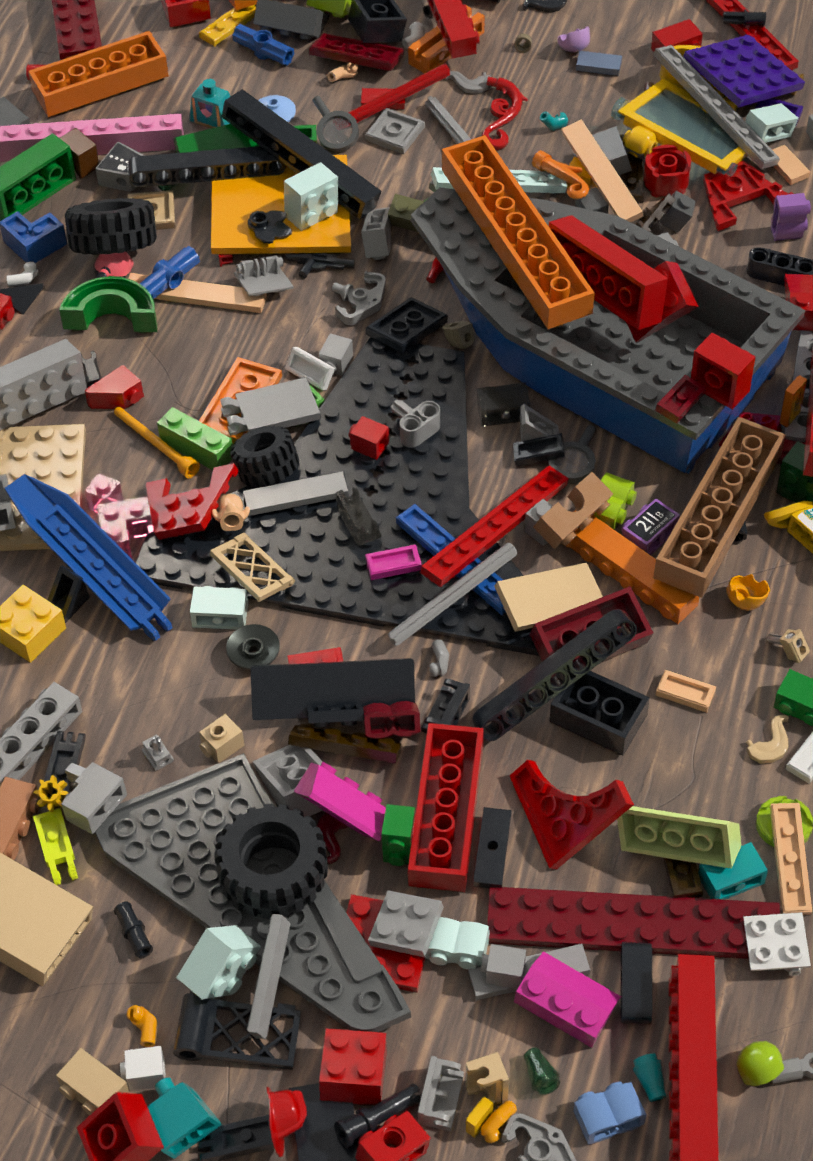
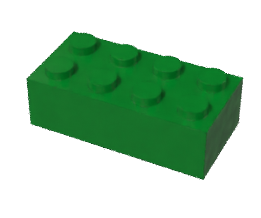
(35, 175)

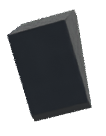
(68, 592)

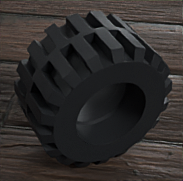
(265, 456)

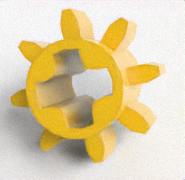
(47, 788)

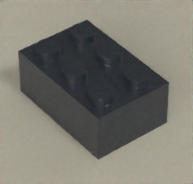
(600, 711)

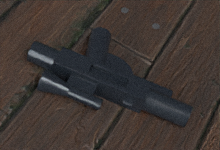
(318, 262)

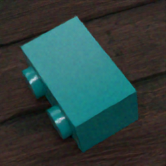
(745, 875)

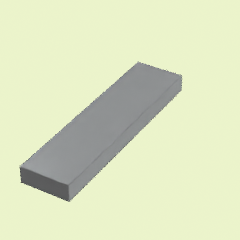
(294, 493)
(572, 956)
(268, 976)

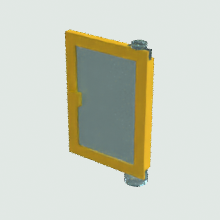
(683, 123)

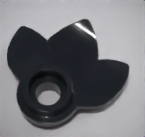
(269, 225)

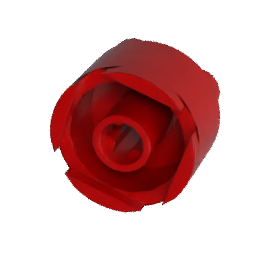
(667, 170)

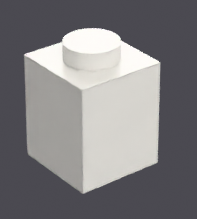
(143, 1068)

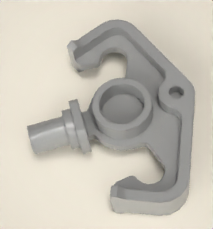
(363, 300)
(546, 1141)

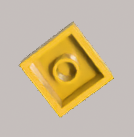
(29, 623)

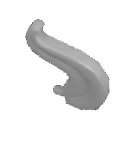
(470, 86)

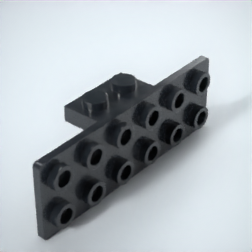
(329, 689)

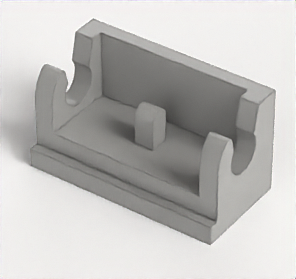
(440, 1094)

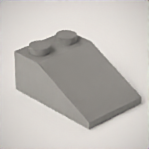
(282, 773)

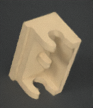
(489, 1076)

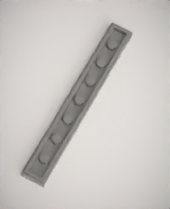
(716, 107)

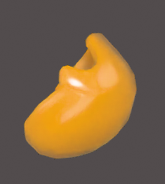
(747, 592)

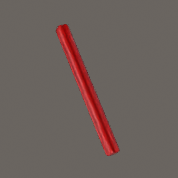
(400, 92)

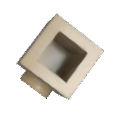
(221, 739)

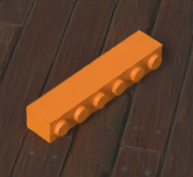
(631, 567)

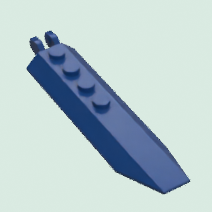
(91, 554)

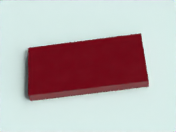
(356, 52)

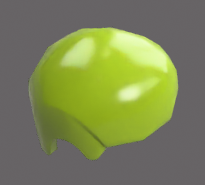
(759, 1063)

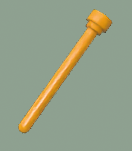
(186, 464)

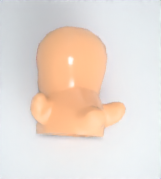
(230, 512)

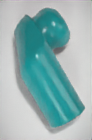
(554, 123)

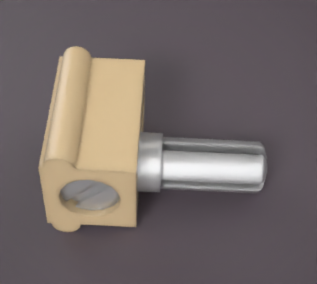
(793, 644)

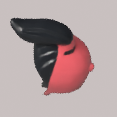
(113, 265)

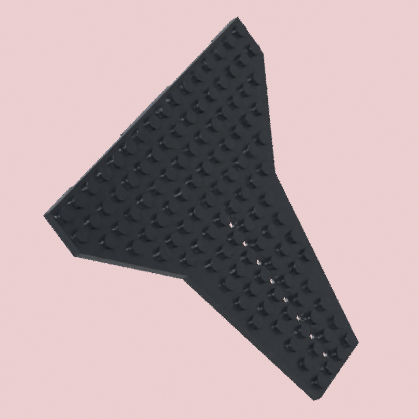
(313, 538)

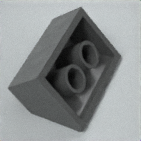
(290, 19)

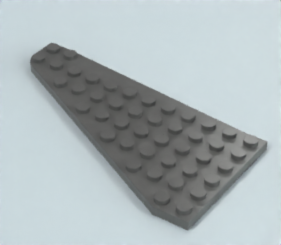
(171, 847)

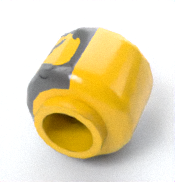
(639, 142)

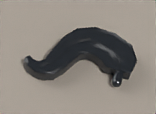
(545, 5)

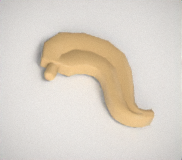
(776, 748)

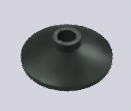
(252, 638)

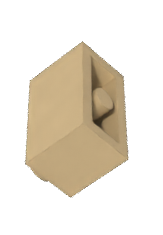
(89, 1081)

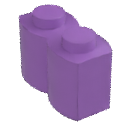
(790, 216)

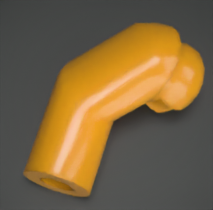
(145, 1022)
(490, 1127)

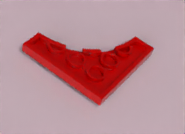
(563, 820)

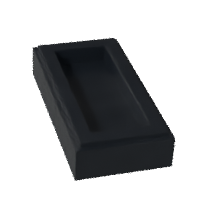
(539, 449)

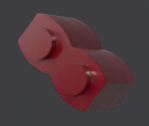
(398, 719)

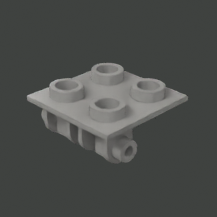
(262, 276)

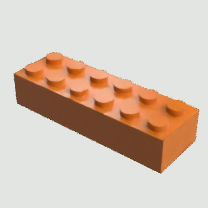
(98, 73)

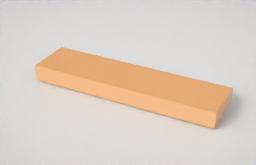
(790, 858)

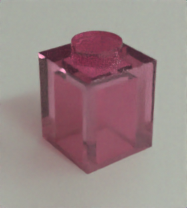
(102, 490)

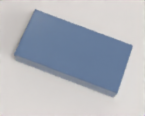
(599, 63)

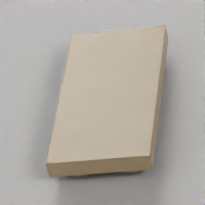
(546, 594)

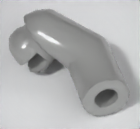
(442, 656)

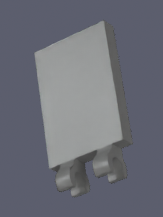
(273, 405)

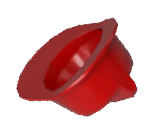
(286, 1115)

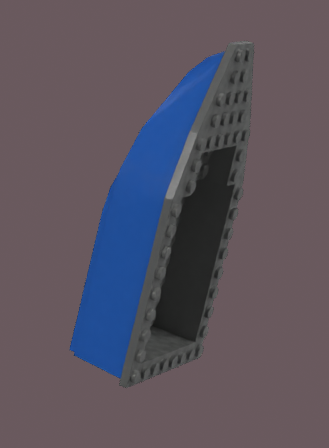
(594, 359)

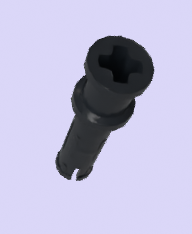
(368, 1119)

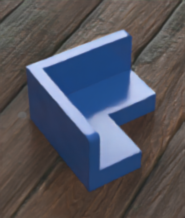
(34, 239)

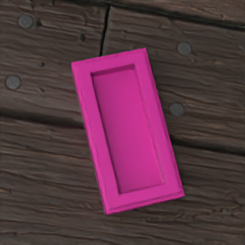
(393, 562)

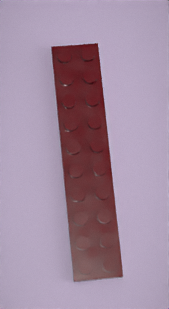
(609, 919)

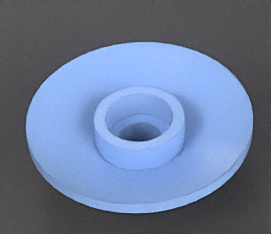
(280, 105)

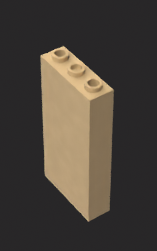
(36, 921)

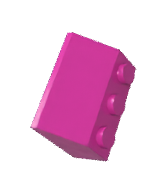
(342, 800)
(566, 999)

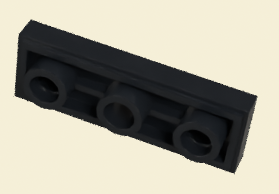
(493, 835)

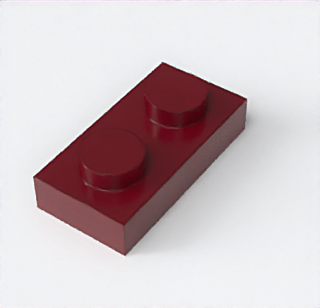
(680, 399)

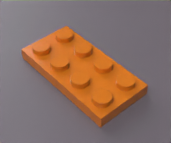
(242, 377)

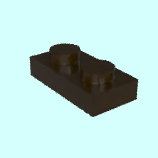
(683, 878)

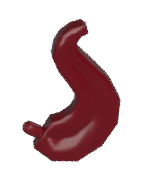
(328, 827)

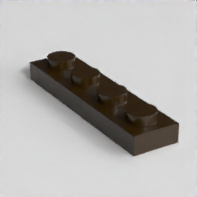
(353, 745)

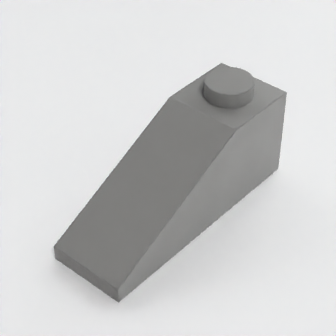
(377, 234)

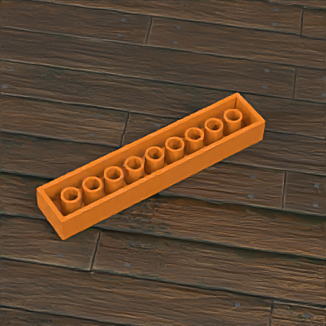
(517, 232)

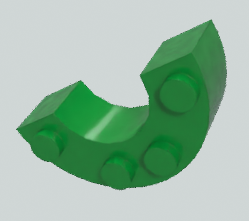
(109, 296)

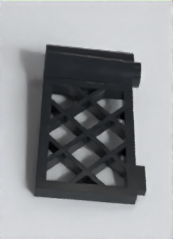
(197, 1028)

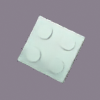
(311, 196)
(219, 962)

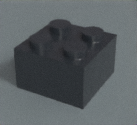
(377, 20)

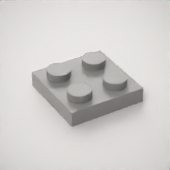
(406, 923)

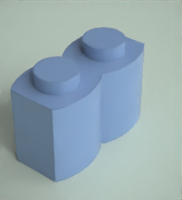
(609, 1112)

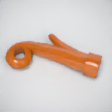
(544, 162)

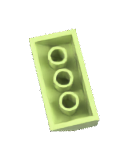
(679, 836)

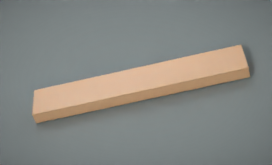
(601, 171)
(209, 295)

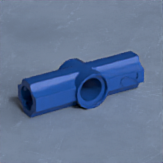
(263, 44)
(170, 272)

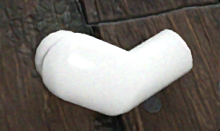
(25, 277)

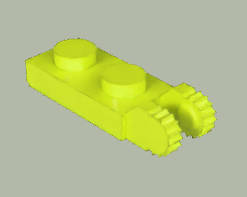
(55, 843)

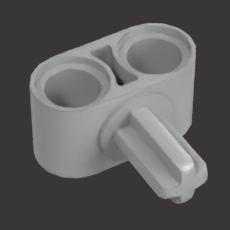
(417, 423)

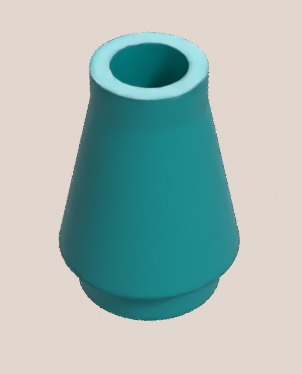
(650, 1075)

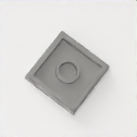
(394, 131)

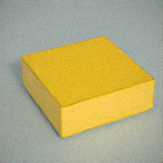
(478, 1116)

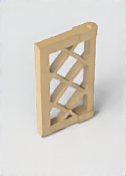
(249, 582)

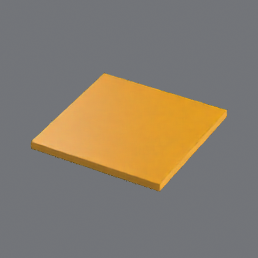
(238, 198)

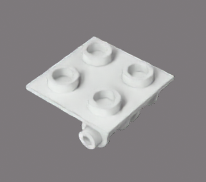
(777, 942)

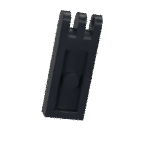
(62, 756)
(237, 1139)

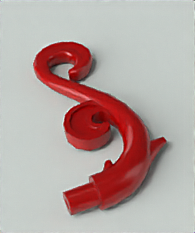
(500, 109)

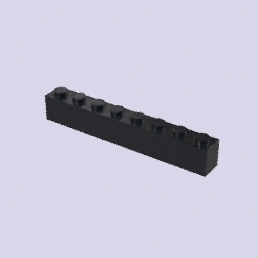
(298, 150)

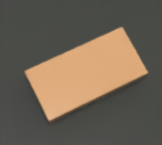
(790, 166)
(685, 691)

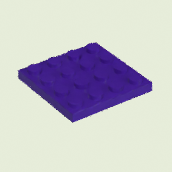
(744, 70)

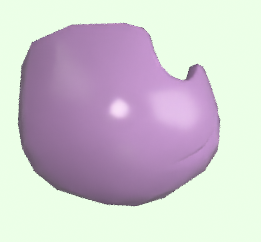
(574, 41)

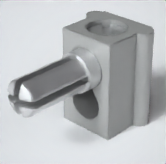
(156, 752)

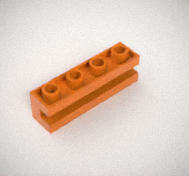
(431, 49)

